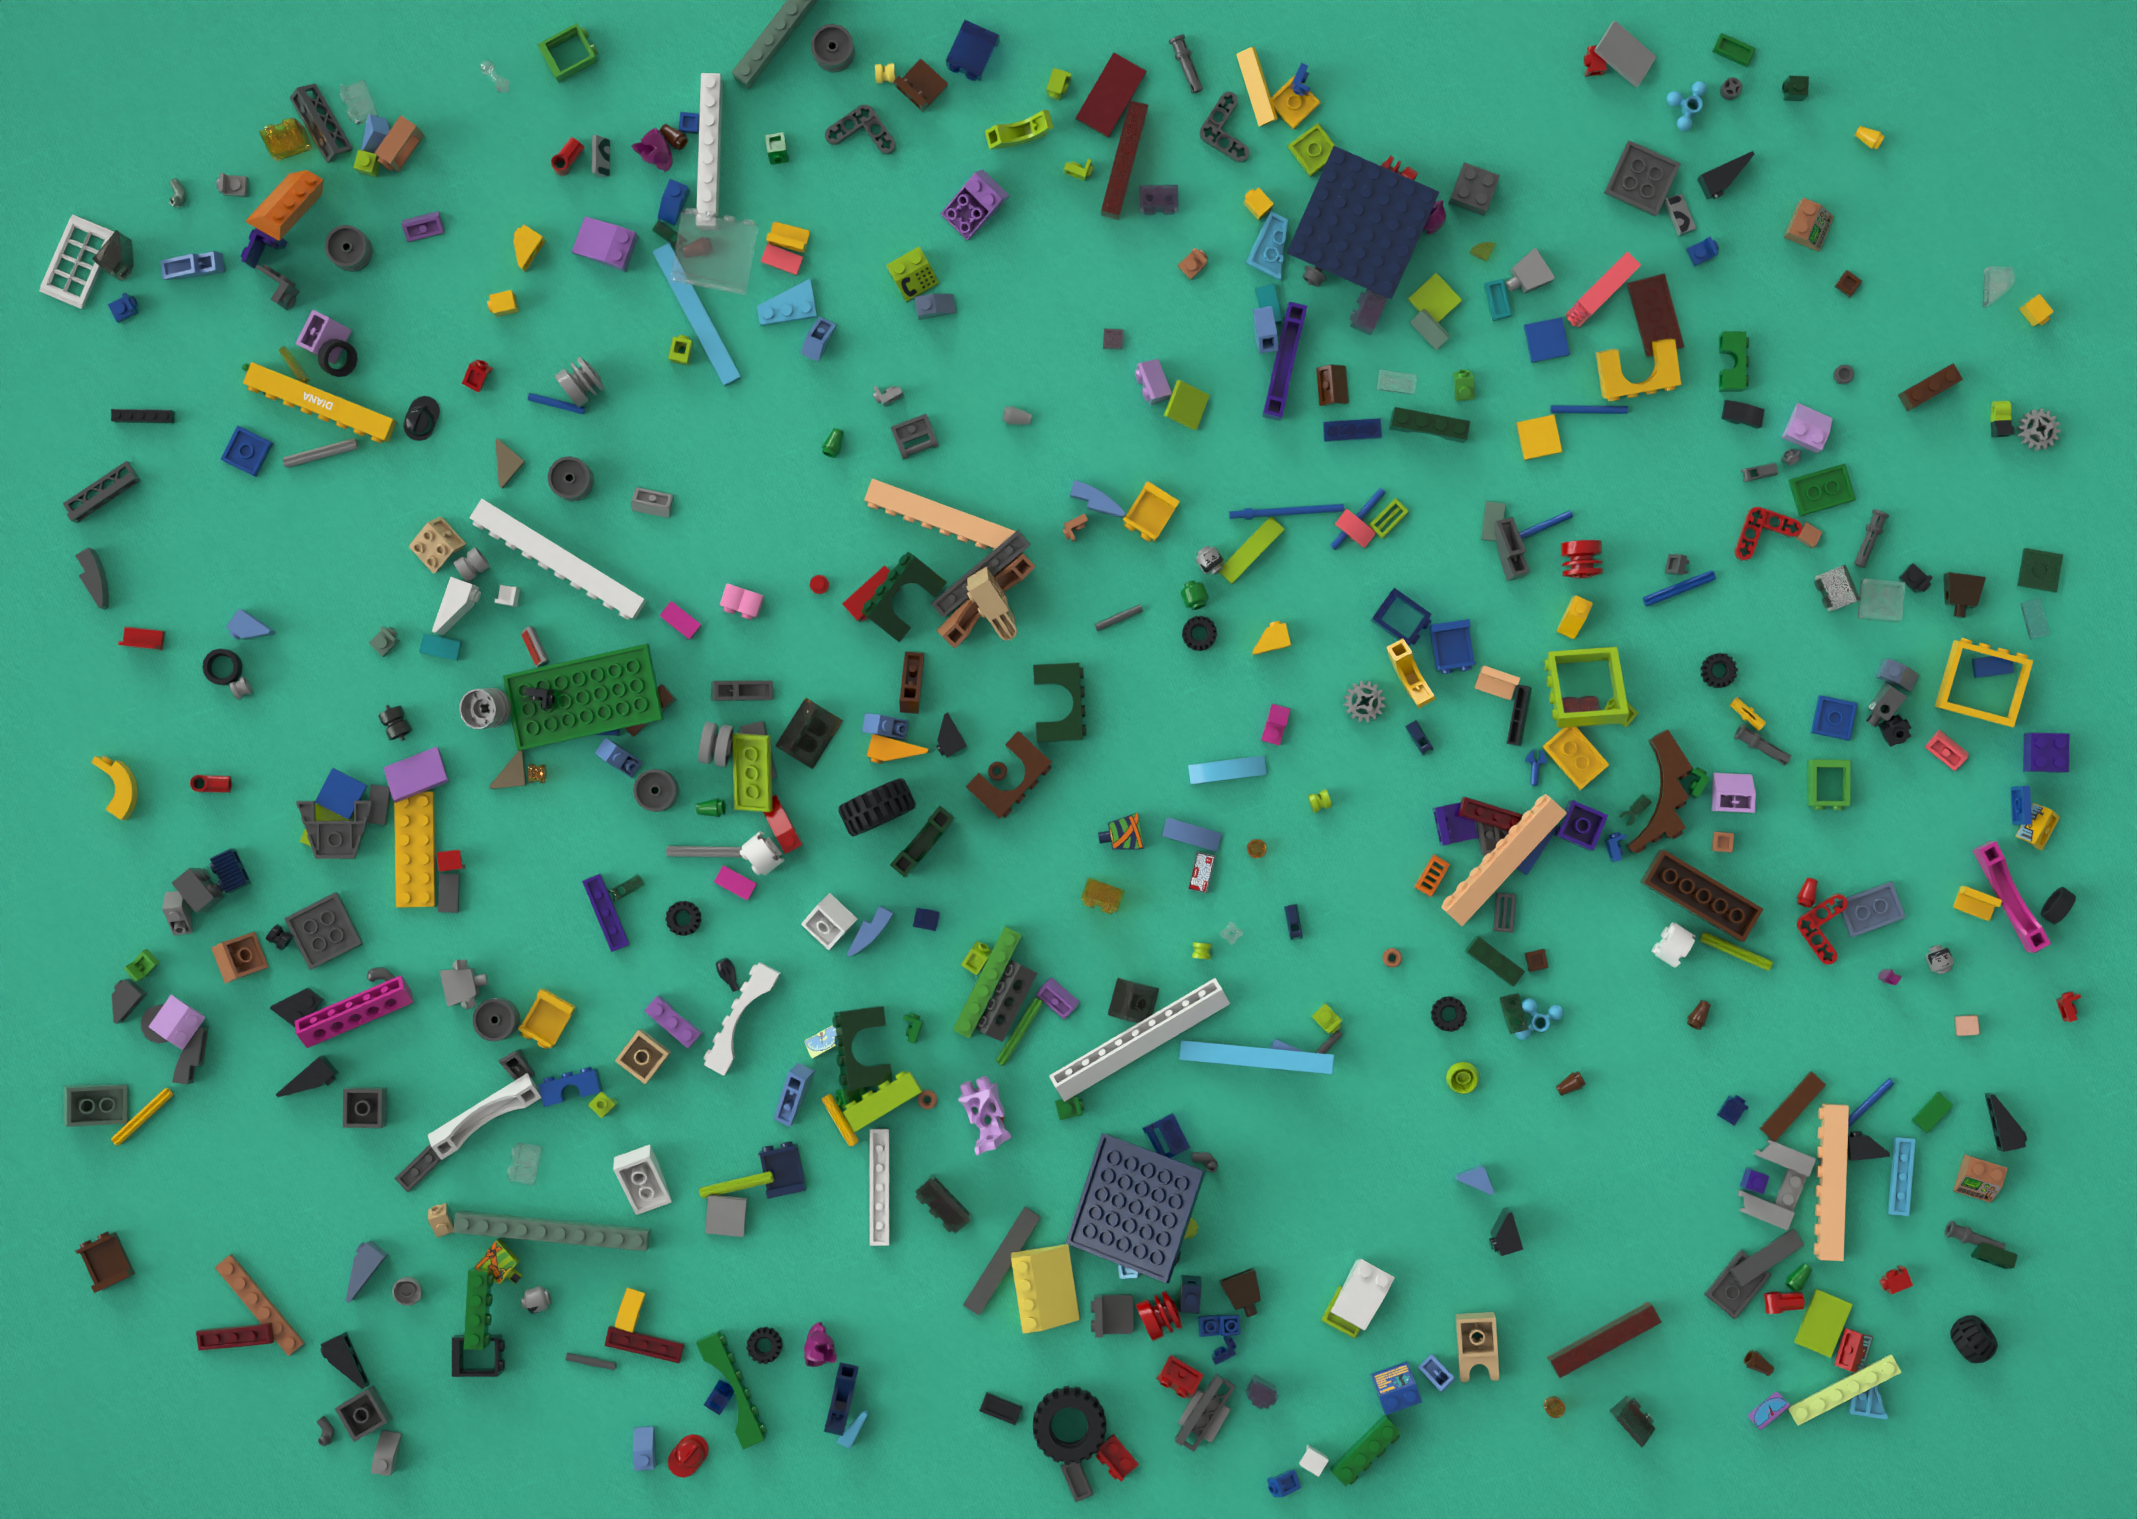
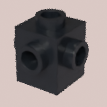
(1895, 730)

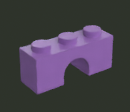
(671, 1021)

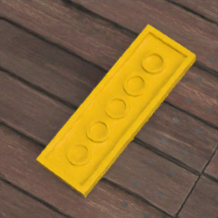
(415, 851)

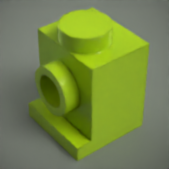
(1057, 83)
(677, 343)

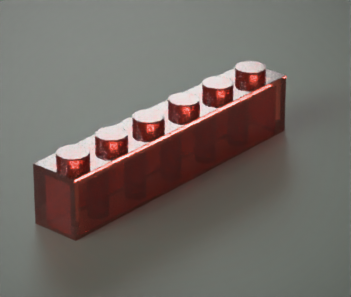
(1124, 160)
(1604, 1339)

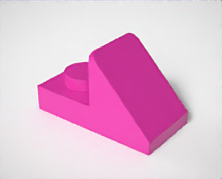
(1275, 724)

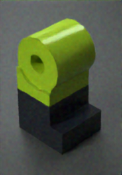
(2001, 419)

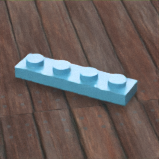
(1901, 1176)

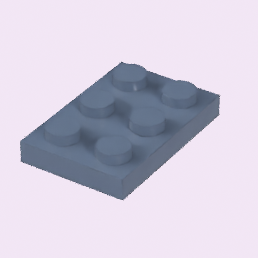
(1871, 909)

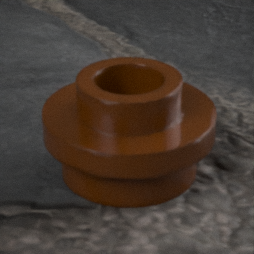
(997, 765)

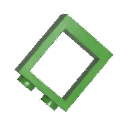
(560, 38)
(1812, 766)

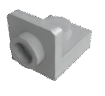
(232, 185)
(891, 394)

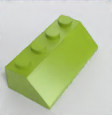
(882, 1101)

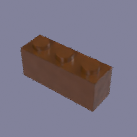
(1930, 387)

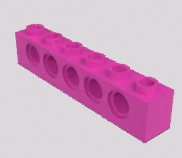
(353, 1011)

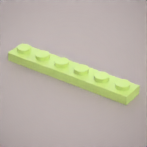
(1844, 1389)

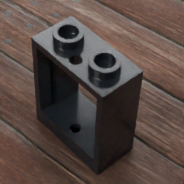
(457, 1359)

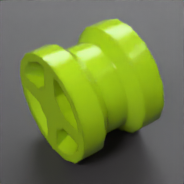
(1201, 950)

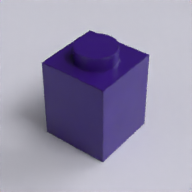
(1754, 1181)

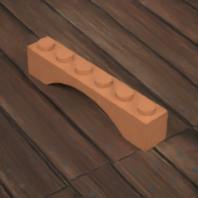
(961, 622)

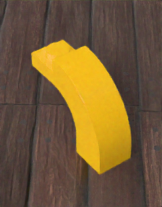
(1409, 674)
(125, 786)

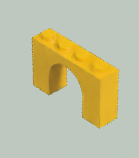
(1665, 372)

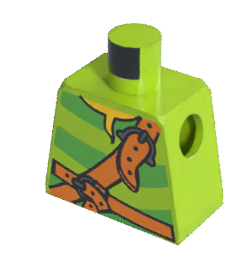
(501, 1261)

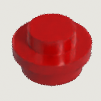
(819, 584)

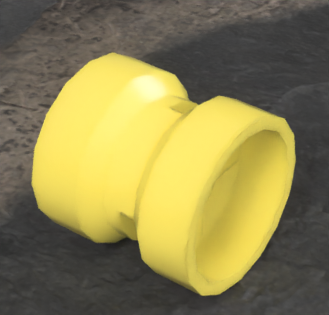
(885, 73)

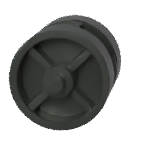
(394, 720)

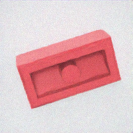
(1947, 750)

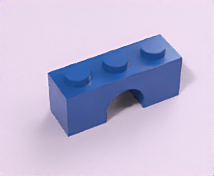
(553, 1090)

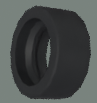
(326, 349)
(207, 663)
(2058, 905)

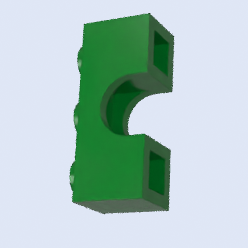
(1735, 345)

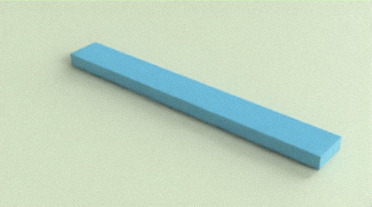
(699, 319)
(1257, 1057)

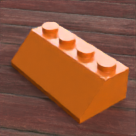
(287, 204)

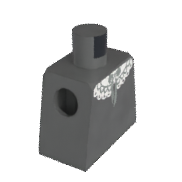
(1890, 698)

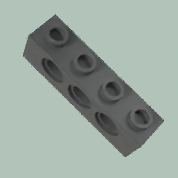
(1006, 1000)

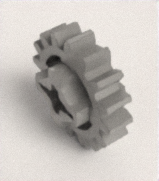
(2041, 438)
(1359, 693)

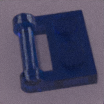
(1172, 1134)

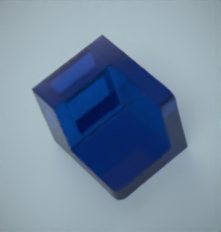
(926, 919)

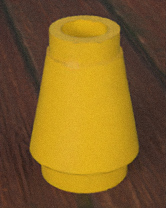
(1870, 137)

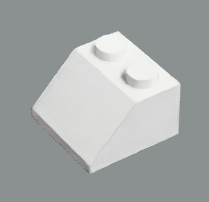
(829, 921)

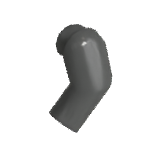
(379, 973)
(1207, 1159)
(327, 1431)

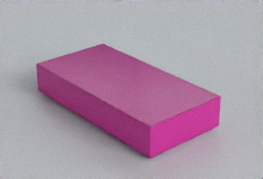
(680, 620)
(735, 882)

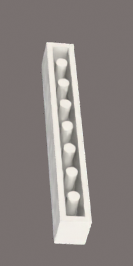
(709, 143)

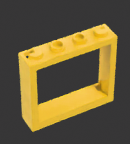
(1950, 670)

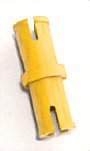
(1747, 713)

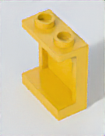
(1150, 512)
(547, 1019)

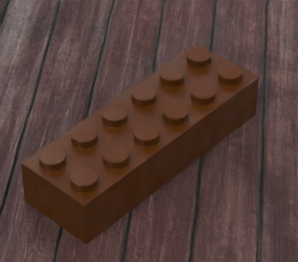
(1701, 895)

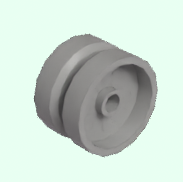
(715, 744)

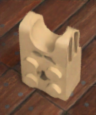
(992, 603)
(1480, 1349)

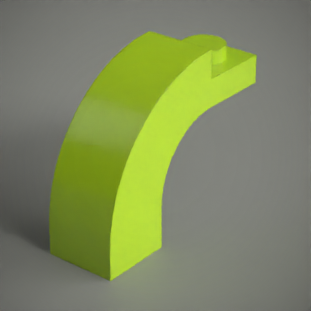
(1020, 132)

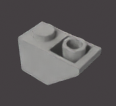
(177, 913)

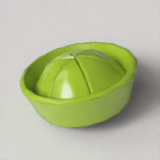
(1462, 1077)

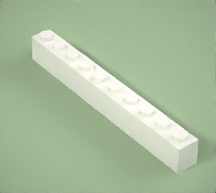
(558, 559)
(1139, 1039)

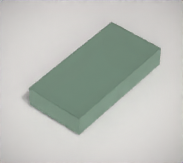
(1430, 329)
(1492, 513)

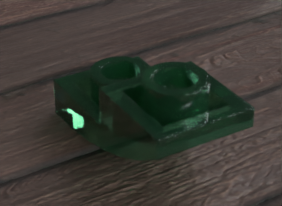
(1514, 1013)

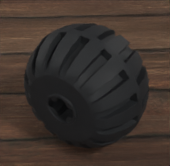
(1973, 1339)

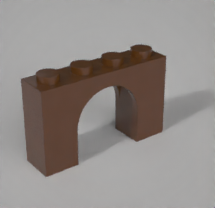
(1001, 801)

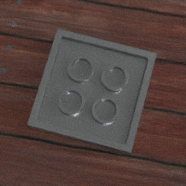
(1642, 178)
(323, 930)

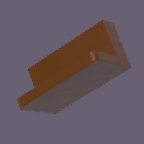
(1332, 385)

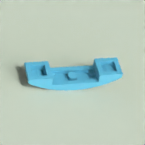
(1227, 769)

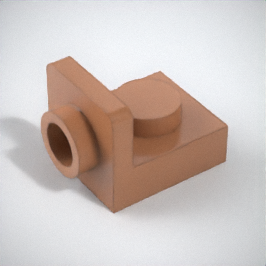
(1193, 263)
(1077, 523)

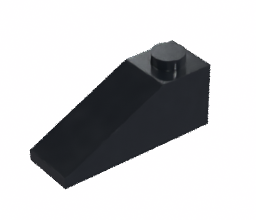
(1720, 178)
(315, 1075)
(2005, 1128)
(343, 1357)

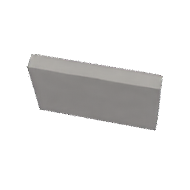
(1625, 53)

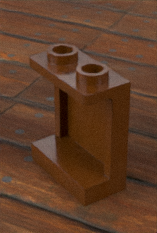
(105, 1261)

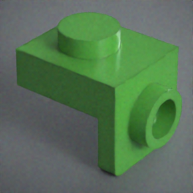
(1463, 385)
(142, 965)

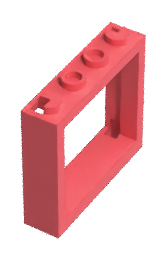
(1602, 289)

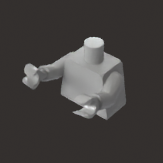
(462, 984)

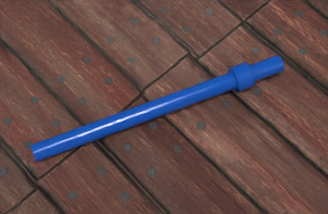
(1248, 513)

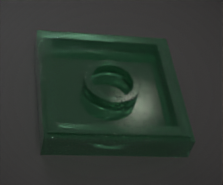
(2040, 570)

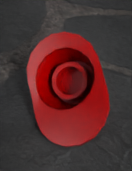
(688, 1455)

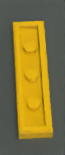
(1256, 86)

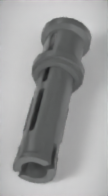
(1183, 56)
(1876, 530)
(1755, 741)
(1966, 1235)

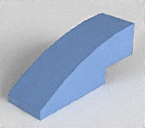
(192, 265)
(1096, 499)
(1191, 834)
(869, 931)

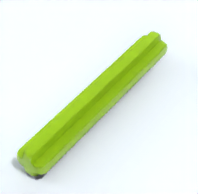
(1736, 951)
(737, 1184)

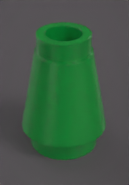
(833, 443)
(711, 808)
(1798, 1278)

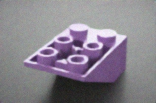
(974, 204)

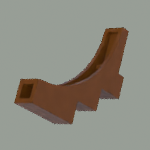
(1665, 820)

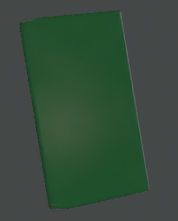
(1995, 1256)

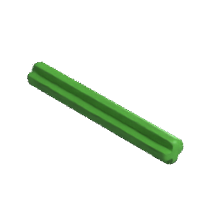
(1019, 1031)

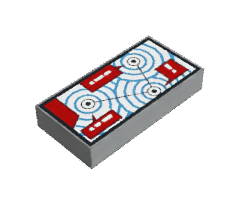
(1201, 872)

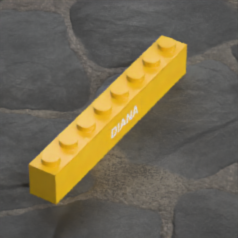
(319, 402)

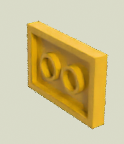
(1575, 756)

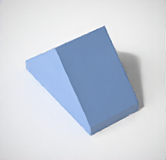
(375, 132)
(1476, 1178)
(1437, 1373)

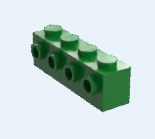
(478, 1308)
(1365, 1450)

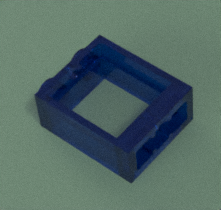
(1413, 638)

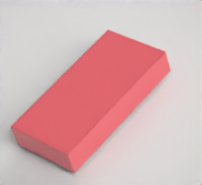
(782, 259)

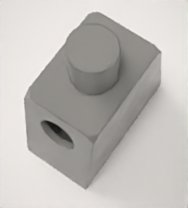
(1530, 273)

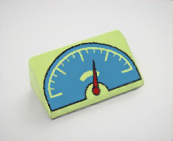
(821, 1042)

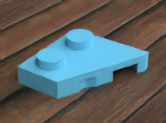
(1868, 1404)

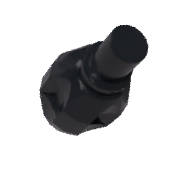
(727, 973)

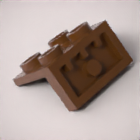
(921, 85)

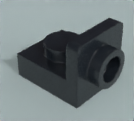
(1915, 578)
(545, 695)

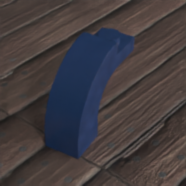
(841, 1399)

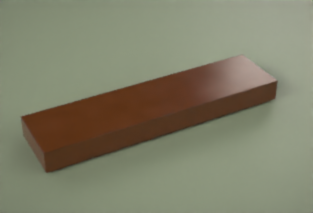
(1792, 1106)

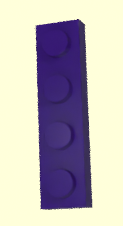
(606, 912)

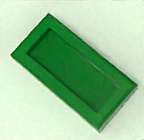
(1733, 50)
(1932, 1112)

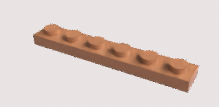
(259, 1304)

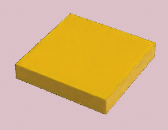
(1293, 107)
(1539, 437)

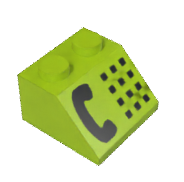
(912, 274)

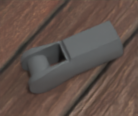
(1762, 471)

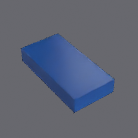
(1991, 666)

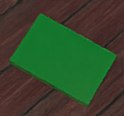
(1822, 490)

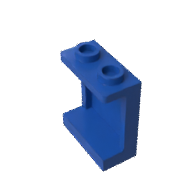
(1452, 646)

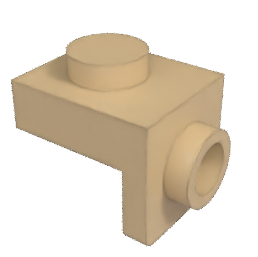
(440, 1220)

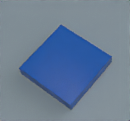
(1546, 340)
(246, 451)
(1834, 718)
(340, 793)
(2021, 805)

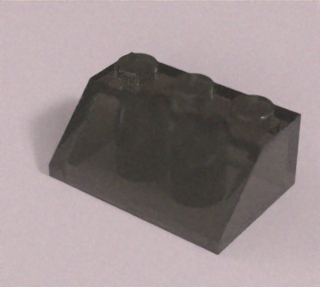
(809, 733)
(943, 1204)

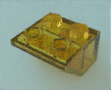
(285, 139)
(1101, 895)

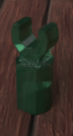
(1636, 808)

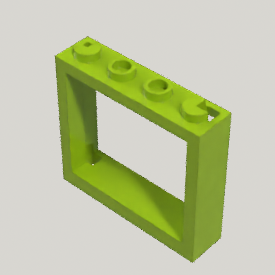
(1586, 718)

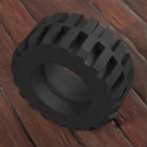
(877, 807)
(1069, 1451)

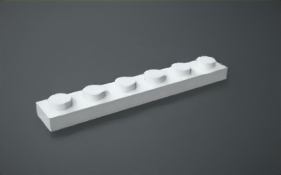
(879, 1187)

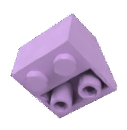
(319, 330)
(1153, 380)
(1733, 793)

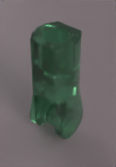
(665, 232)
(629, 886)

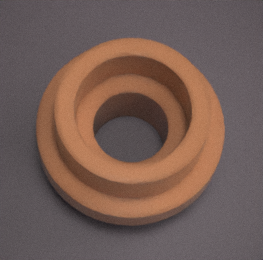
(1398, 957)
(922, 1103)

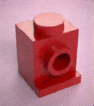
(1594, 63)
(1896, 1280)

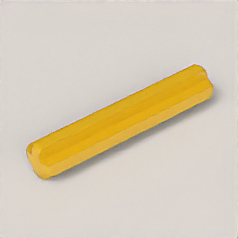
(840, 1120)

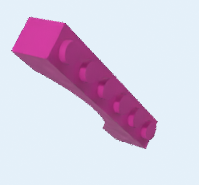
(1996, 870)

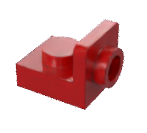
(476, 375)
(2068, 1009)

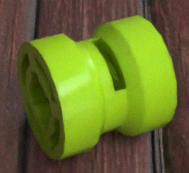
(1319, 801)

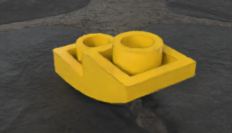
(629, 1310)

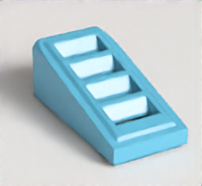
(852, 1430)

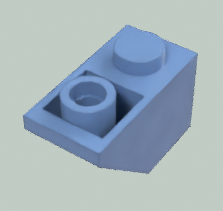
(1265, 330)
(885, 726)
(618, 757)

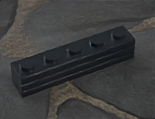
(142, 416)
(1519, 715)

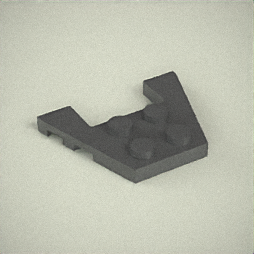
(335, 838)

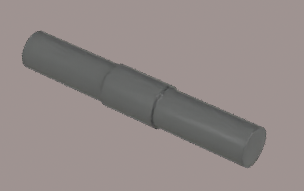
(1118, 617)
(1329, 1043)
(595, 1362)

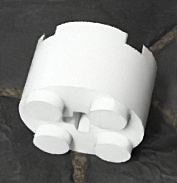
(762, 854)
(1674, 944)

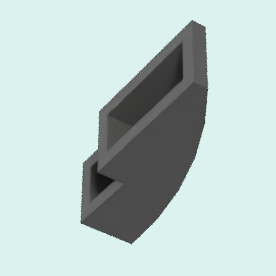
(1511, 549)
(94, 577)
(741, 690)
(191, 1056)

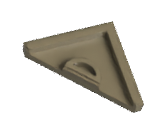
(507, 463)
(512, 774)

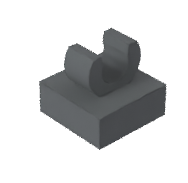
(1676, 564)

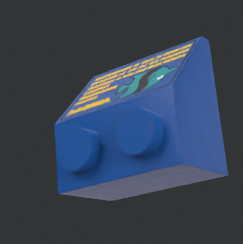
(1396, 1388)

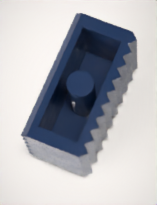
(229, 871)

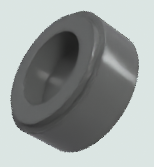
(1843, 374)

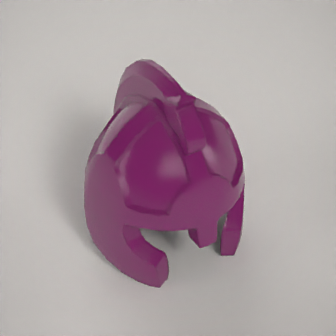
(654, 150)
(1436, 218)
(819, 1347)

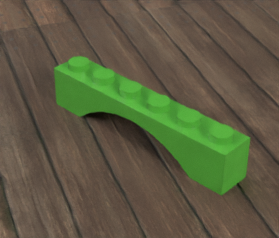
(987, 982)

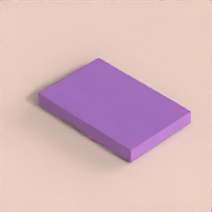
(416, 774)

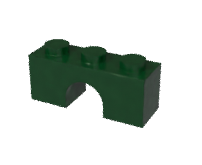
(1495, 961)

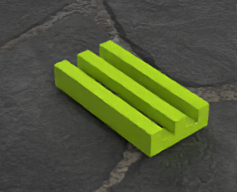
(1377, 529)

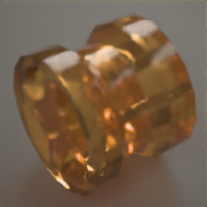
(537, 773)
(1258, 847)
(1556, 1410)

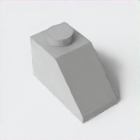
(386, 1453)

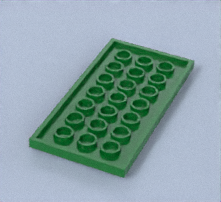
(590, 697)

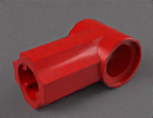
(568, 154)
(218, 784)
(1778, 1302)

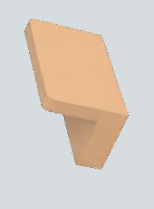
(1496, 682)

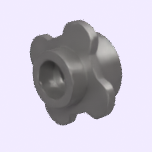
(1791, 456)

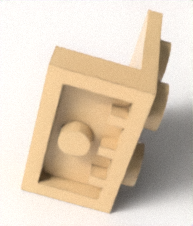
(436, 543)

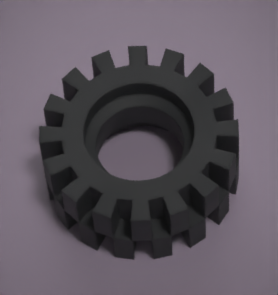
(1199, 621)
(1730, 670)
(672, 922)
(1437, 1014)
(760, 1356)

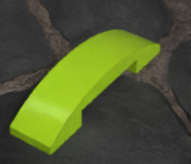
(1251, 549)

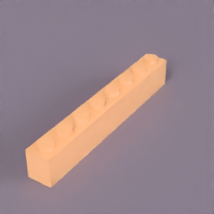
(935, 515)
(1503, 859)
(1832, 1182)

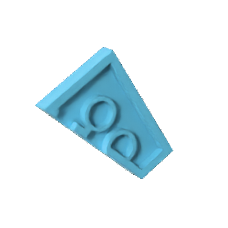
(1269, 246)

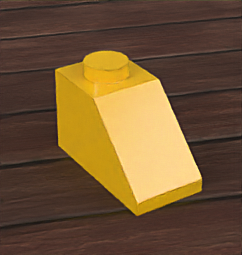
(527, 245)
(1574, 617)
(1273, 638)

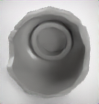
(407, 1291)

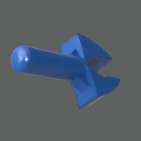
(1535, 765)

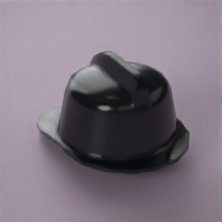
(421, 418)

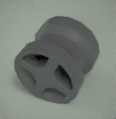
(1734, 86)

